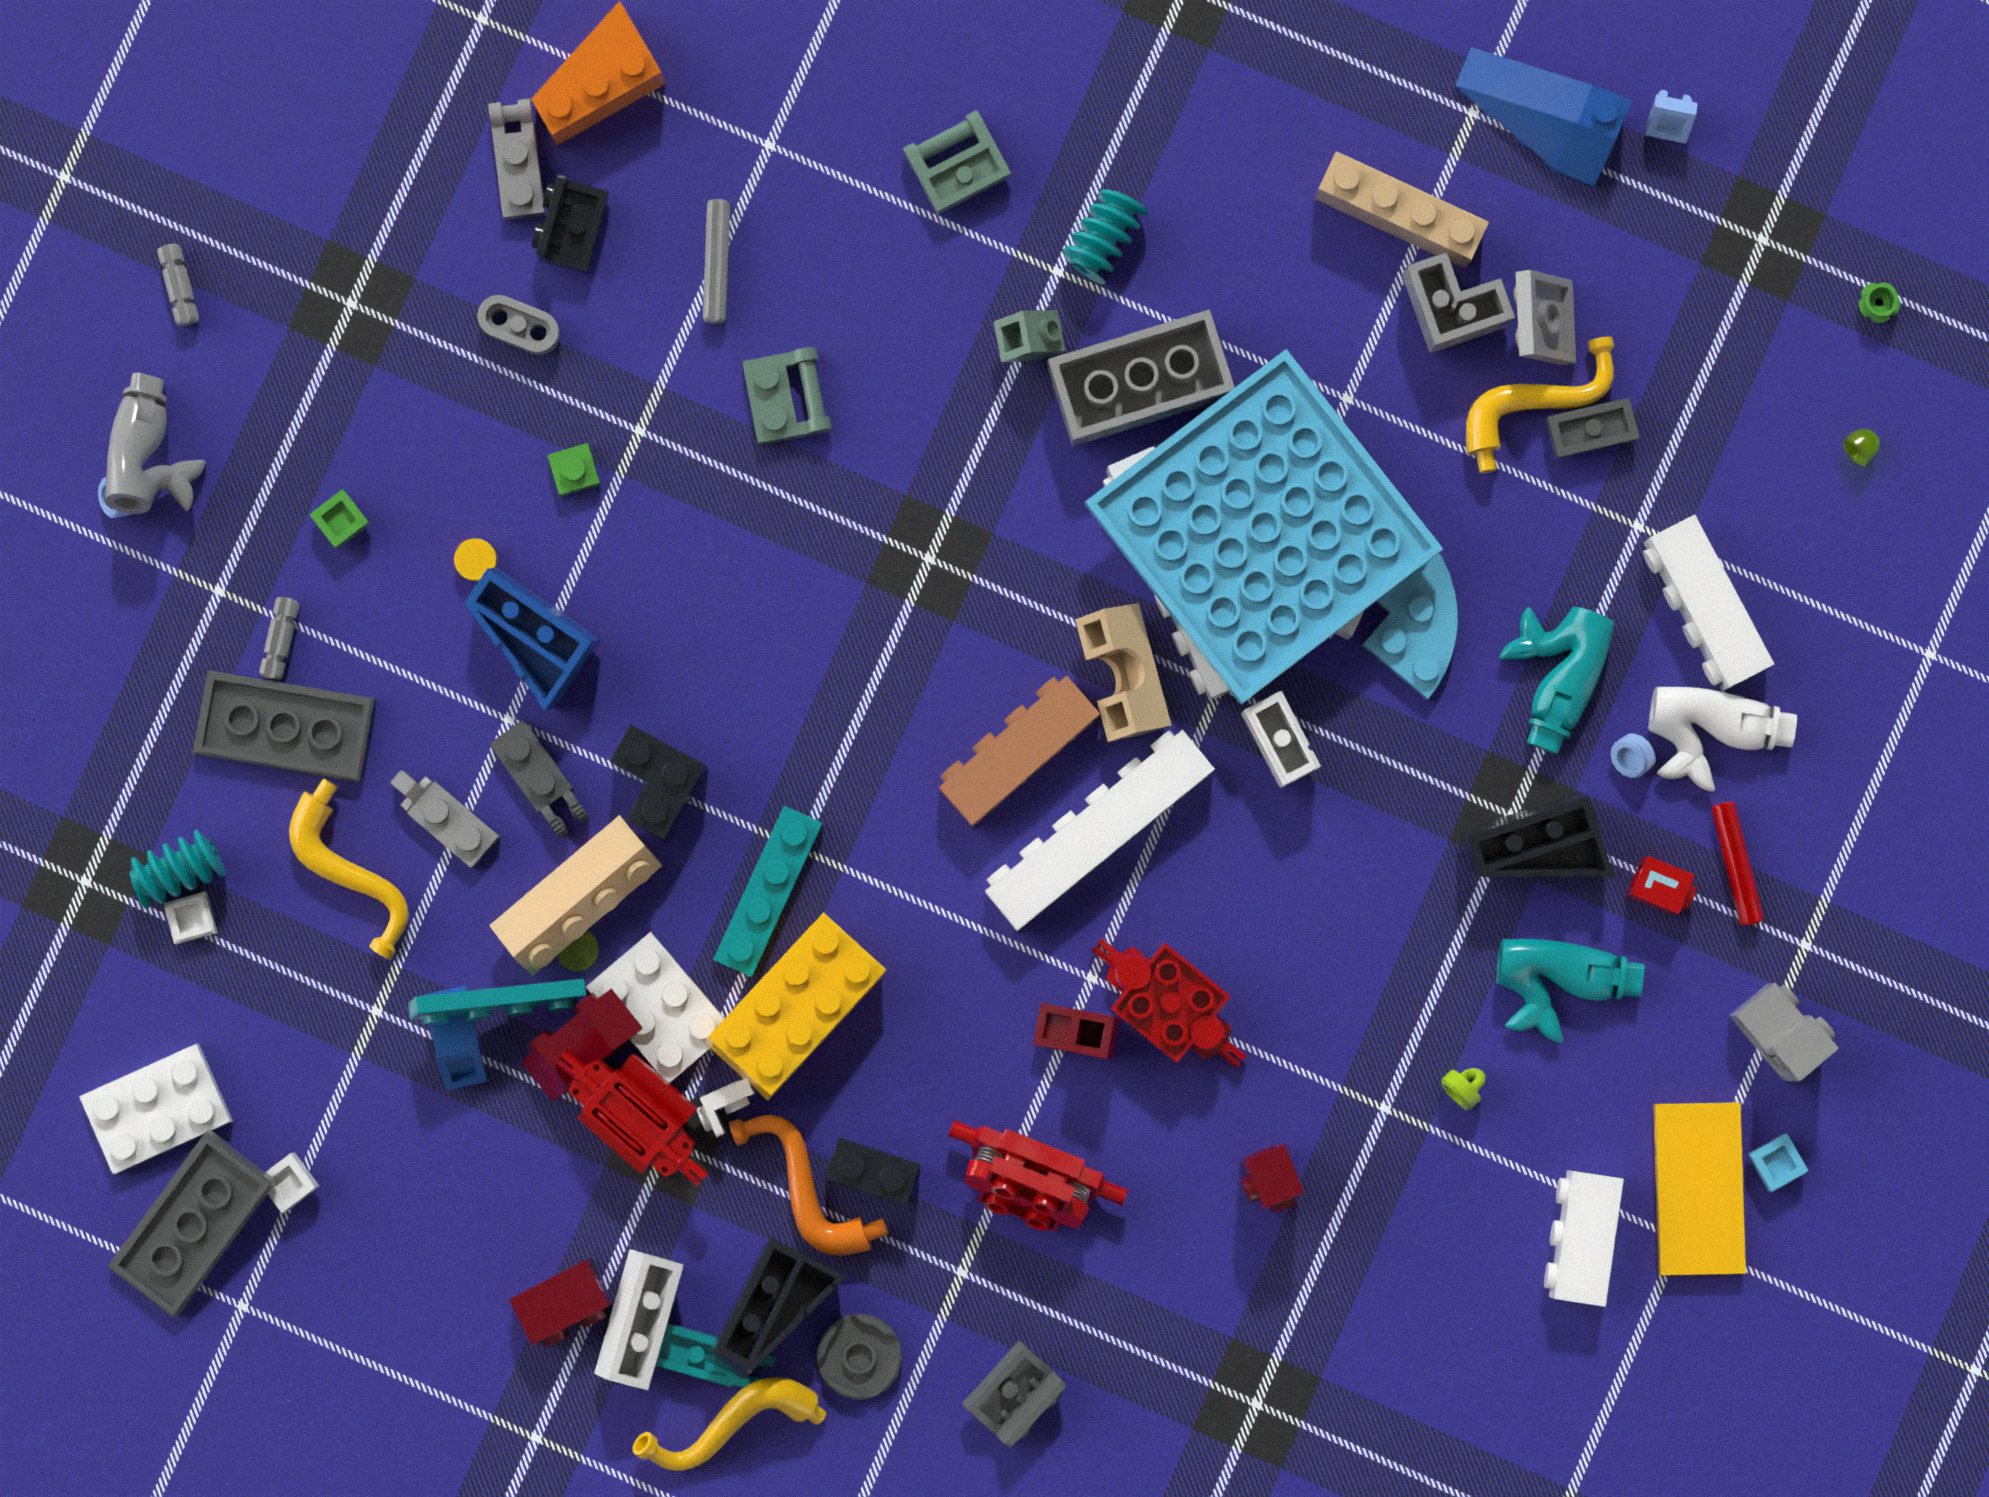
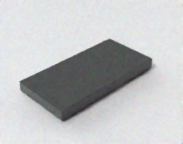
(284, 726)
(192, 1223)

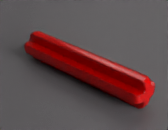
(1737, 863)

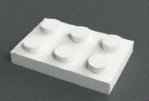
(664, 1002)
(155, 1108)

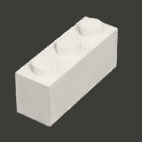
(1584, 1237)
(638, 1319)

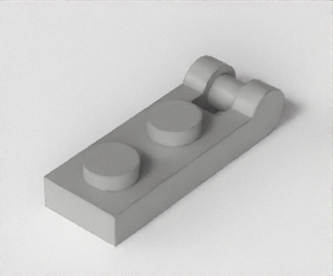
(517, 161)

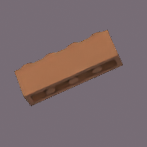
(1019, 750)

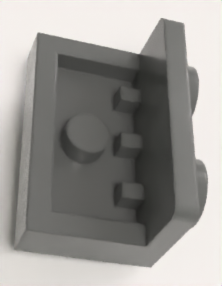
(1015, 1394)

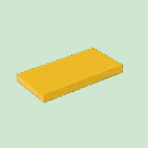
(1699, 1188)

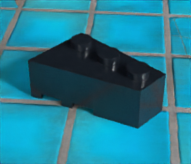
(1540, 841)
(770, 1305)

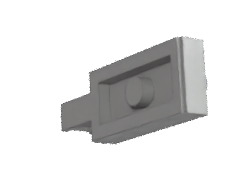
(445, 818)

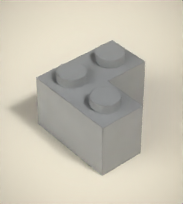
(1449, 314)
(1782, 1034)

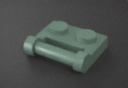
(963, 173)
(772, 396)

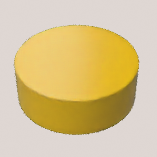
(474, 558)

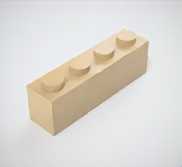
(1401, 209)
(575, 895)

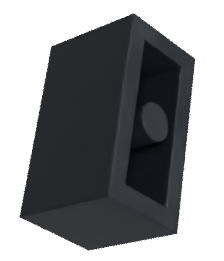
(872, 1170)

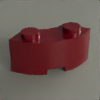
(594, 1033)

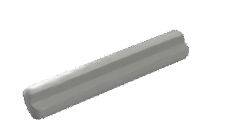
(716, 261)

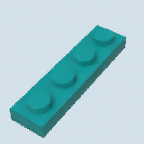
(768, 891)
(480, 1003)

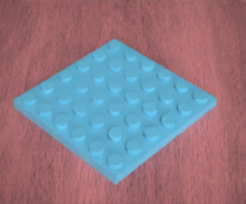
(1263, 526)

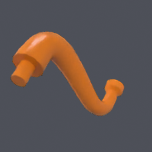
(826, 1237)

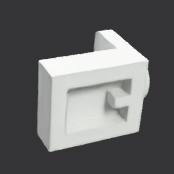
(730, 1097)

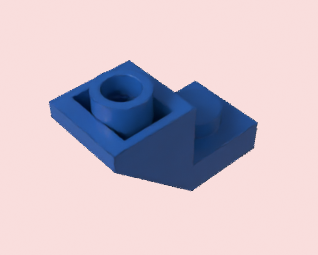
(458, 1050)

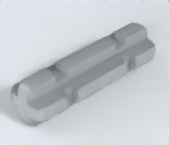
(178, 284)
(279, 638)

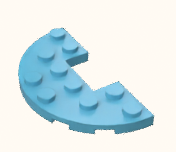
(1420, 627)

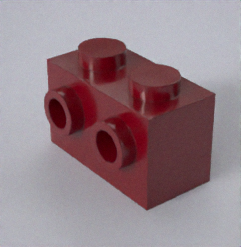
(1271, 1178)

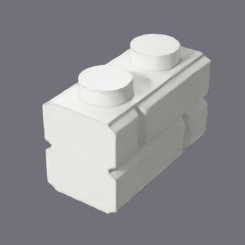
(1280, 739)

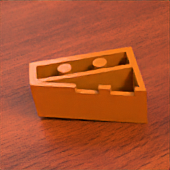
(598, 78)

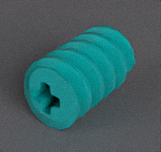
(1102, 233)
(175, 868)

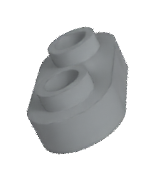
(519, 325)

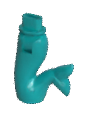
(1570, 684)
(1573, 967)

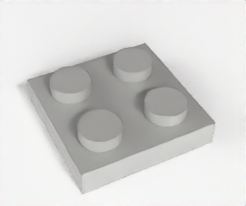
(1545, 317)

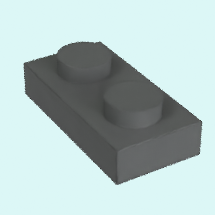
(1592, 428)

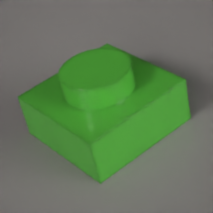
(574, 469)
(339, 519)

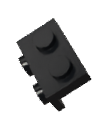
(570, 224)

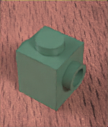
(1029, 336)

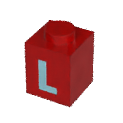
(1662, 886)

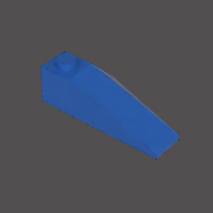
(1552, 114)

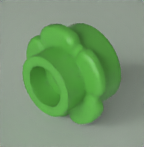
(1882, 291)

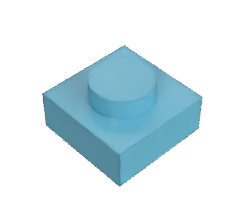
(1778, 1162)

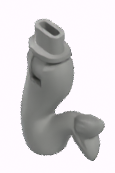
(133, 439)

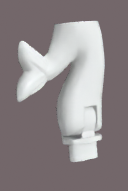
(1726, 716)

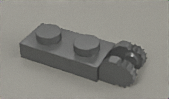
(536, 774)

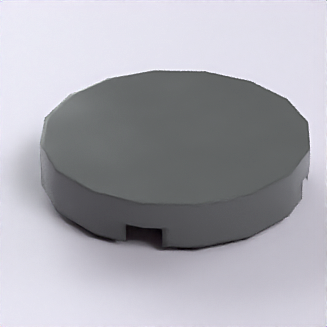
(859, 1356)

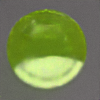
(580, 953)

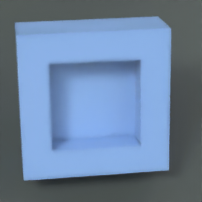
(1671, 117)

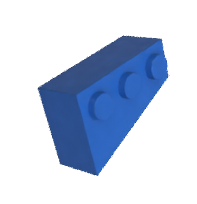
(532, 634)

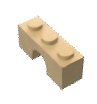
(1122, 642)

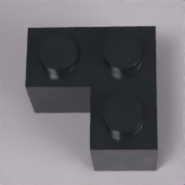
(669, 780)

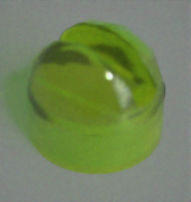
(1861, 445)

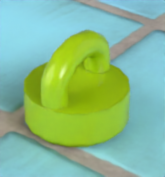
(1461, 1090)

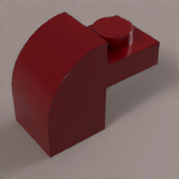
(1077, 1031)

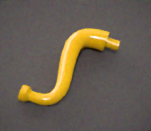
(1483, 416)
(307, 846)
(772, 1392)

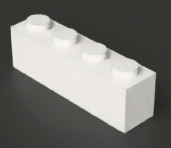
(1707, 603)

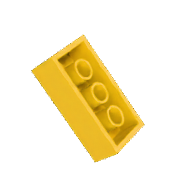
(795, 1006)

